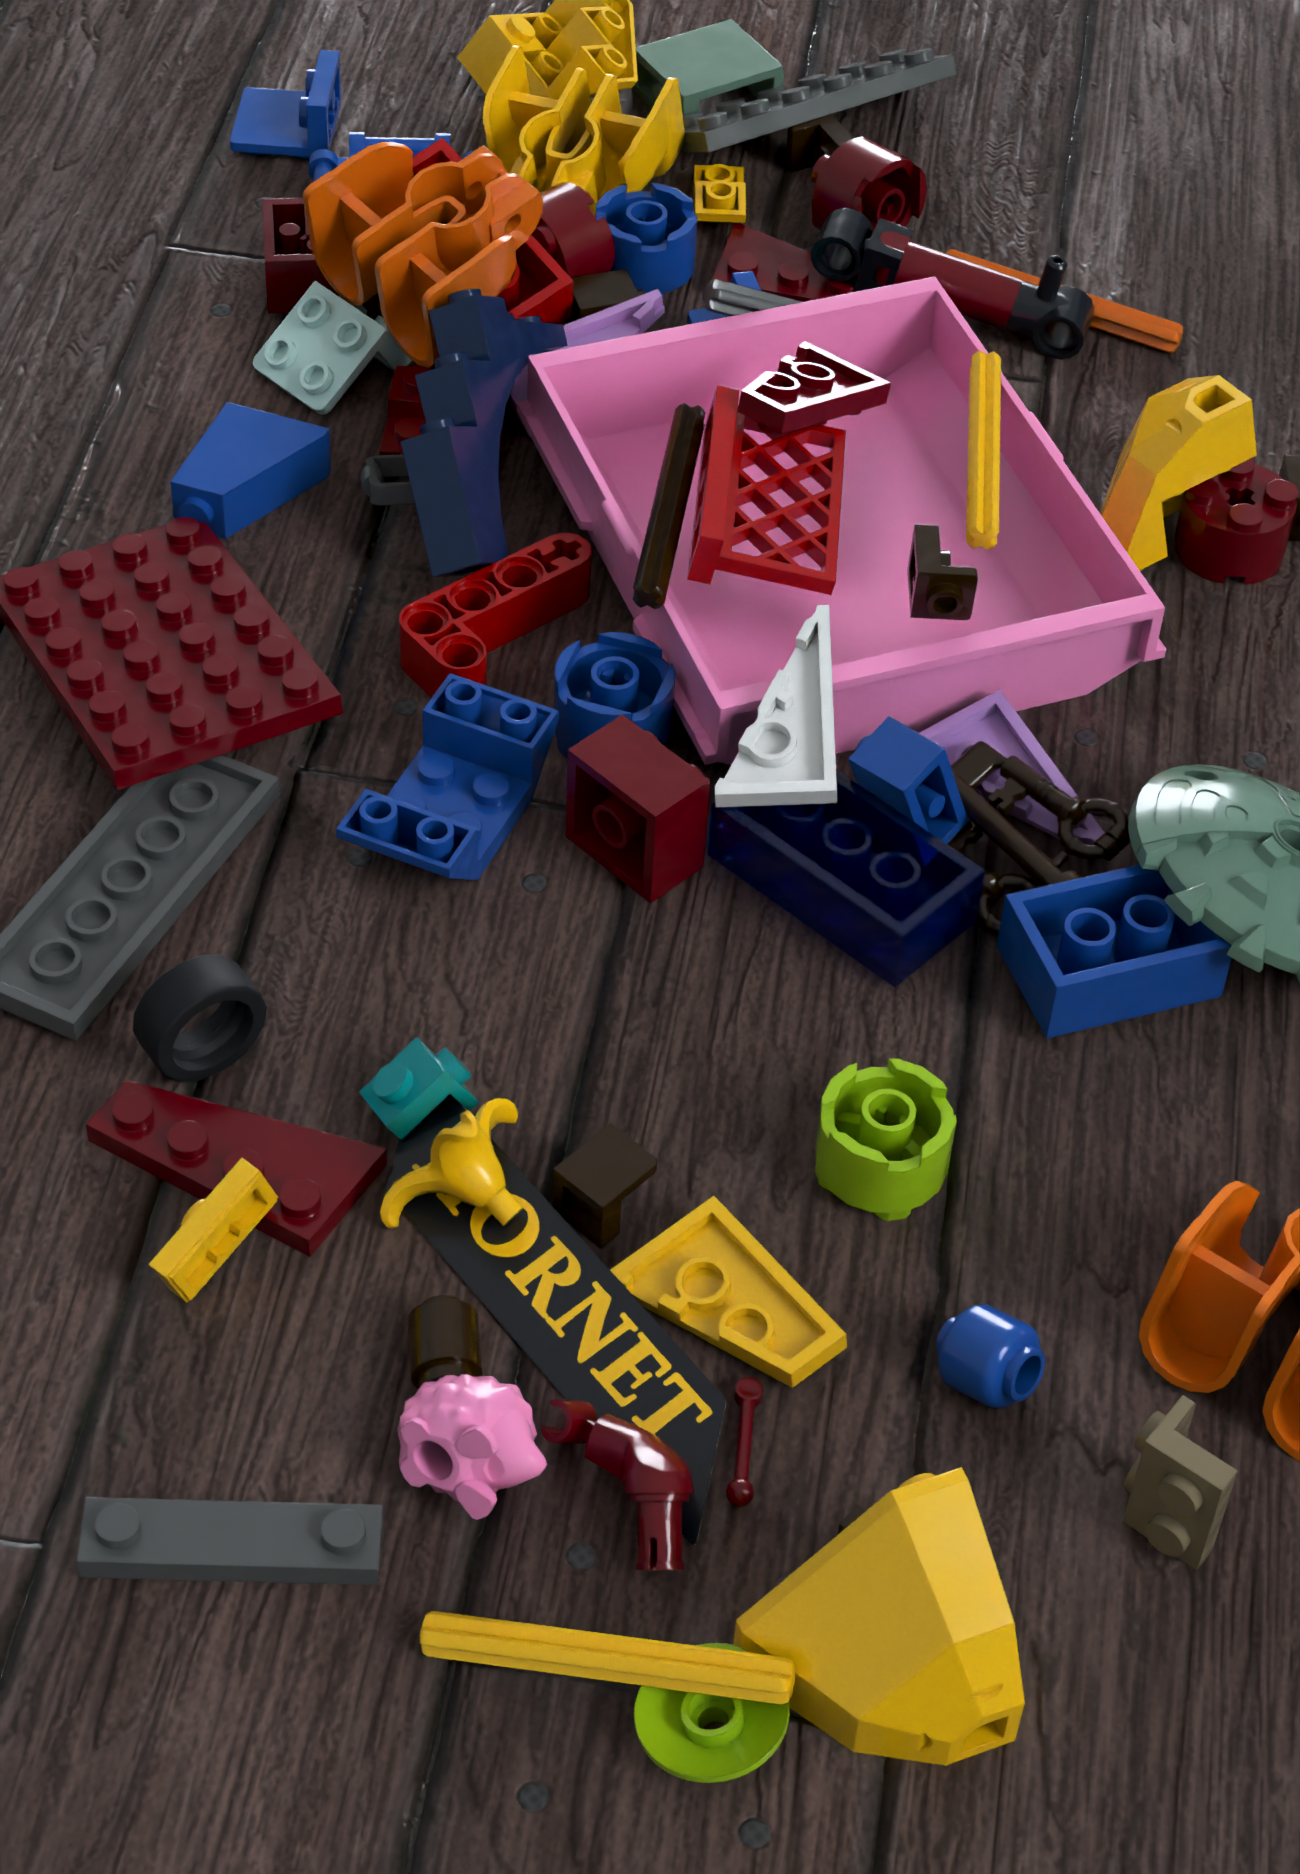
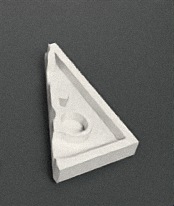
(791, 745)

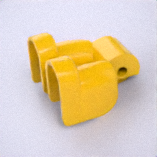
(579, 139)

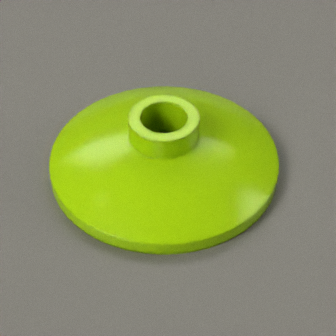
(674, 1738)

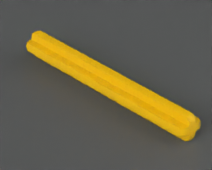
(983, 450)
(608, 1657)

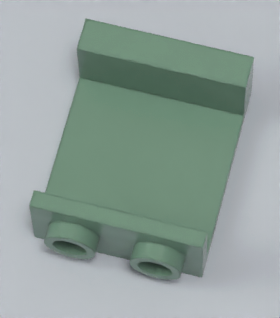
(706, 65)

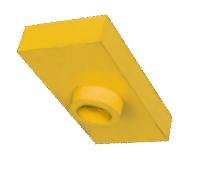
(214, 1230)

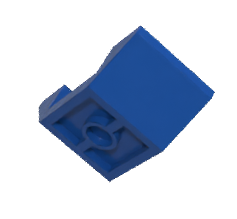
(462, 785)

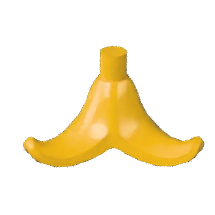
(461, 1167)

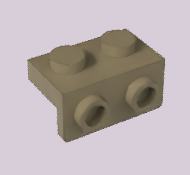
(1177, 1487)

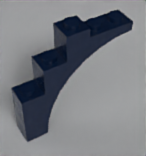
(464, 405)

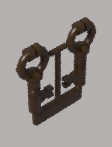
(1071, 812)

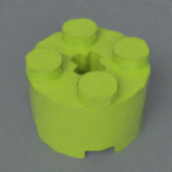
(884, 1138)

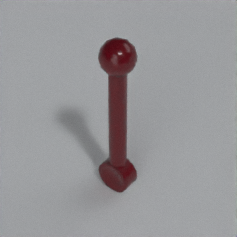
(748, 1395)

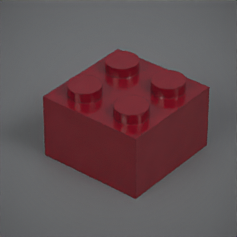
(636, 808)

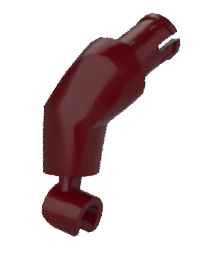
(648, 1472)

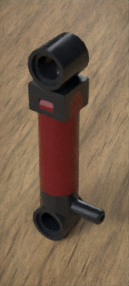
(886, 256)

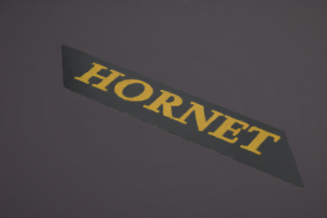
(569, 1310)

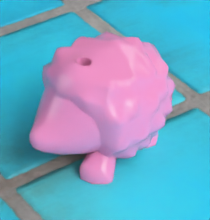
(468, 1440)

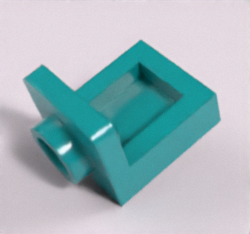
(415, 1085)

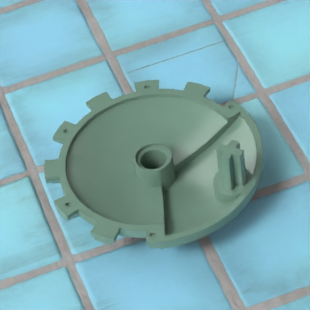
(1228, 857)

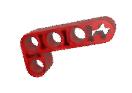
(491, 608)

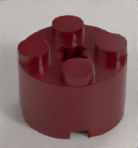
(869, 180)
(573, 233)
(1236, 524)

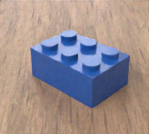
(1107, 951)

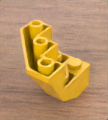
(556, 42)
(1175, 444)
(900, 1630)

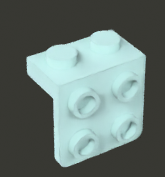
(325, 348)

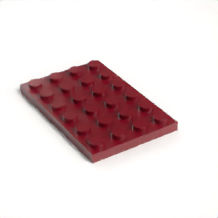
(162, 651)

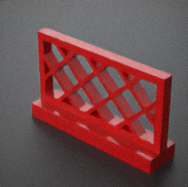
(717, 510)

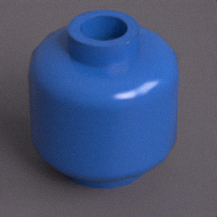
(990, 1356)

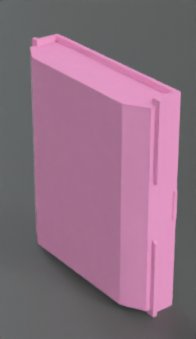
(1052, 599)

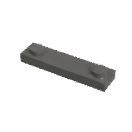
(231, 1541)

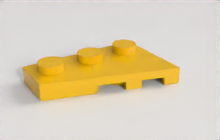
(733, 1294)

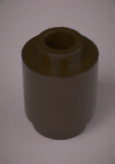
(443, 1340)

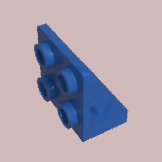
(291, 119)

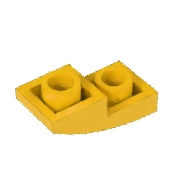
(719, 193)

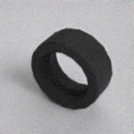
(183, 994)

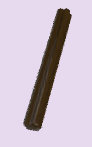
(669, 507)

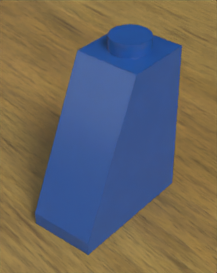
(248, 468)

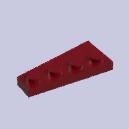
(200, 1141)

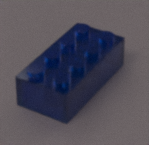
(854, 875)

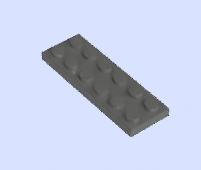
(813, 98)
(125, 890)

